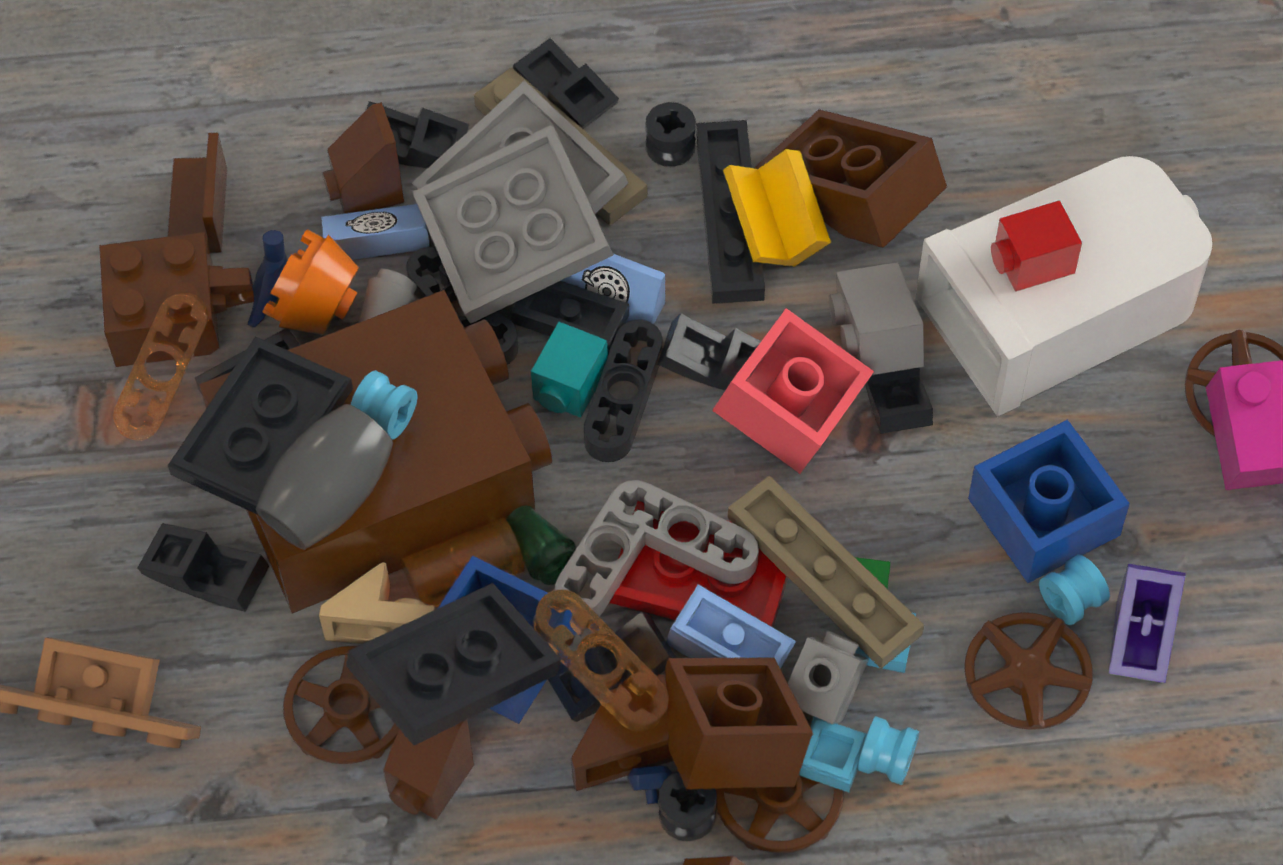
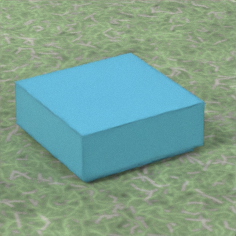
(833, 754)

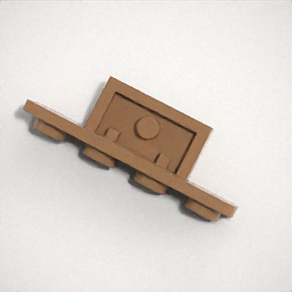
(99, 687)

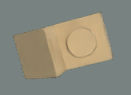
(364, 610)

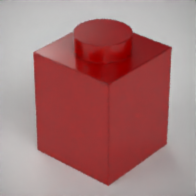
(1036, 246)

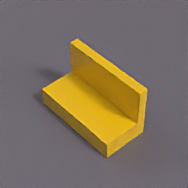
(778, 210)

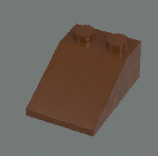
(866, 174)

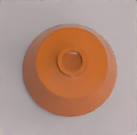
(314, 286)

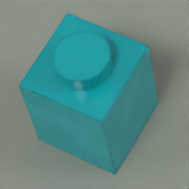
(568, 370)

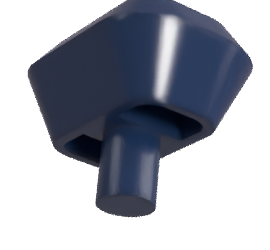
(649, 780)

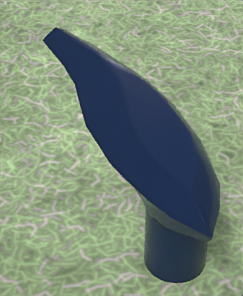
(267, 274)

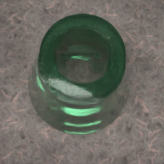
(541, 544)

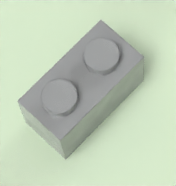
(878, 318)

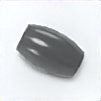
(324, 476)

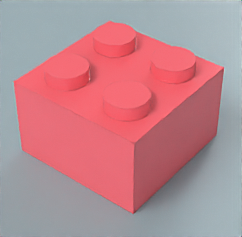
(792, 390)

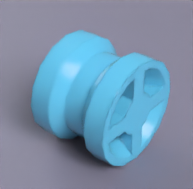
(385, 403)
(1074, 589)
(888, 750)

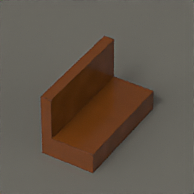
(199, 195)

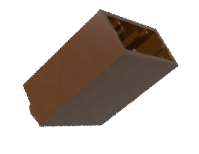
(448, 469)

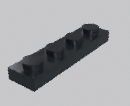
(731, 266)

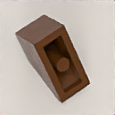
(365, 165)
(613, 751)
(429, 772)

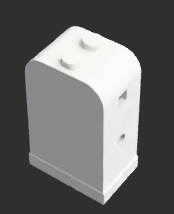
(1131, 282)

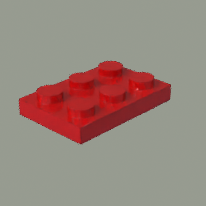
(664, 584)

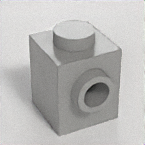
(827, 676)

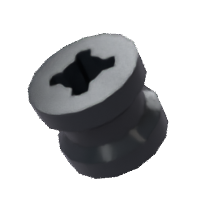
(680, 144)
(686, 820)

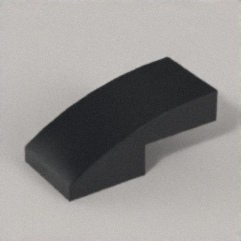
(570, 88)
(423, 138)
(705, 353)
(899, 400)
(199, 567)
(640, 636)

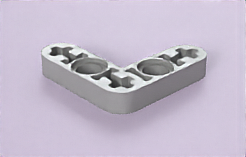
(638, 530)

